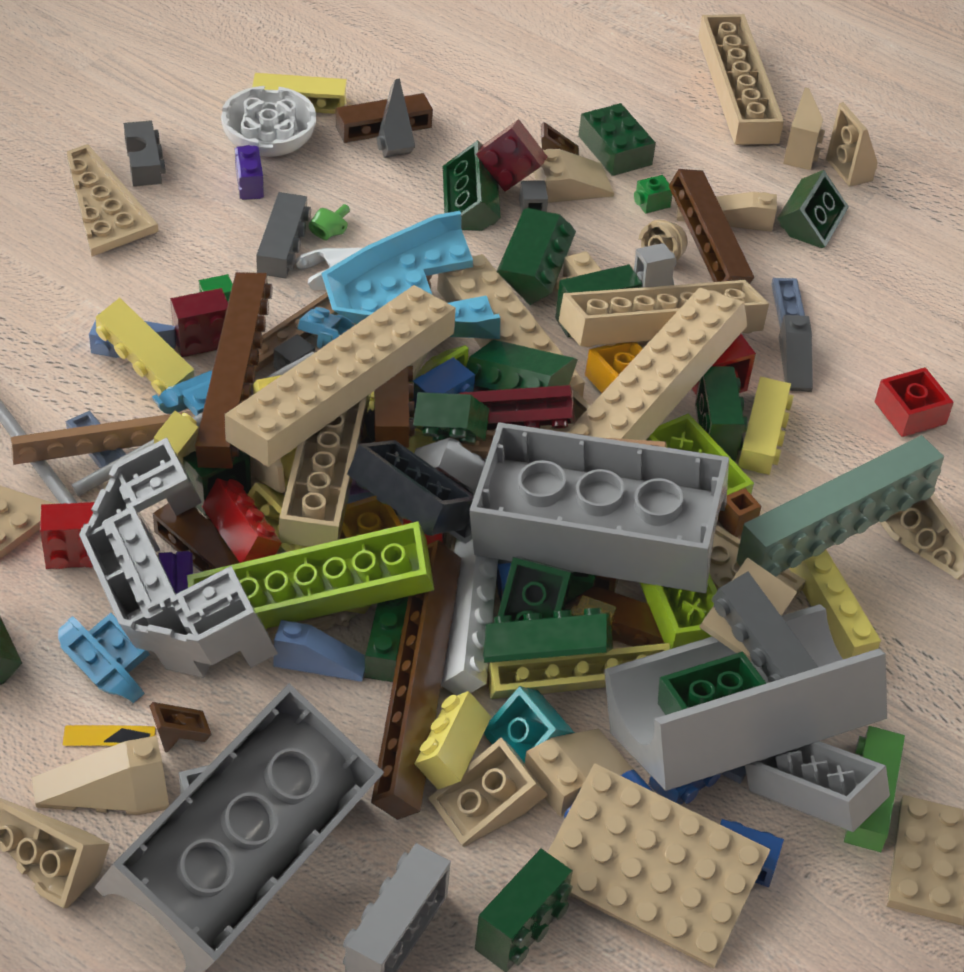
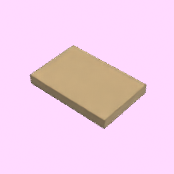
(776, 591)

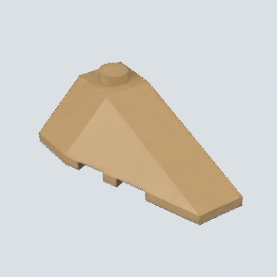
(747, 210)
(51, 852)

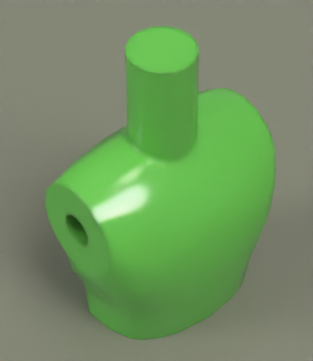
(329, 223)

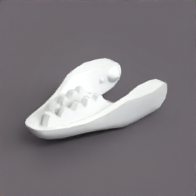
(332, 257)

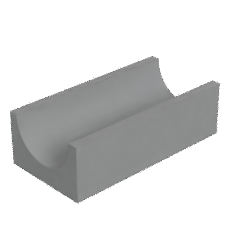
(599, 506)
(748, 723)
(243, 827)

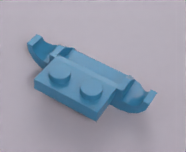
(324, 324)
(185, 395)
(104, 655)

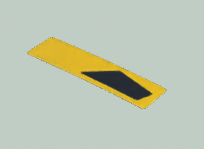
(104, 734)

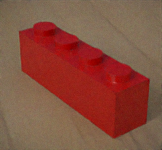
(240, 521)

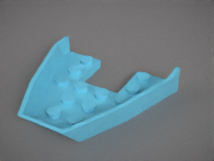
(403, 260)

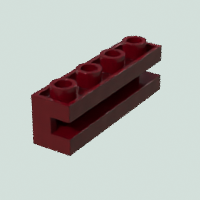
(529, 406)

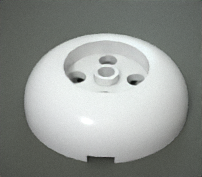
(269, 119)

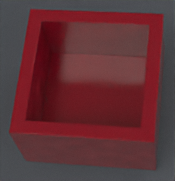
(511, 155)
(198, 321)

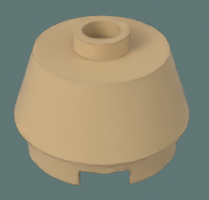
(664, 232)

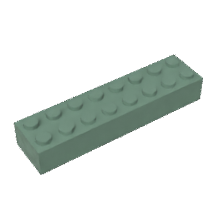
(841, 507)

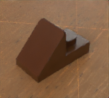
(555, 140)
(179, 723)

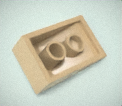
(805, 134)
(851, 149)
(572, 177)
(565, 762)
(490, 795)

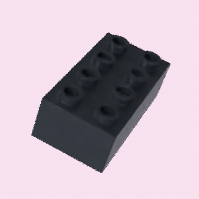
(411, 487)

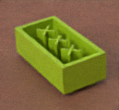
(688, 435)
(679, 612)

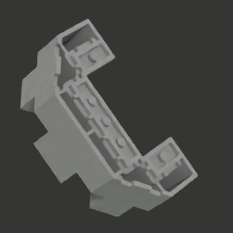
(181, 628)

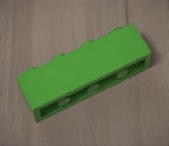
(886, 749)

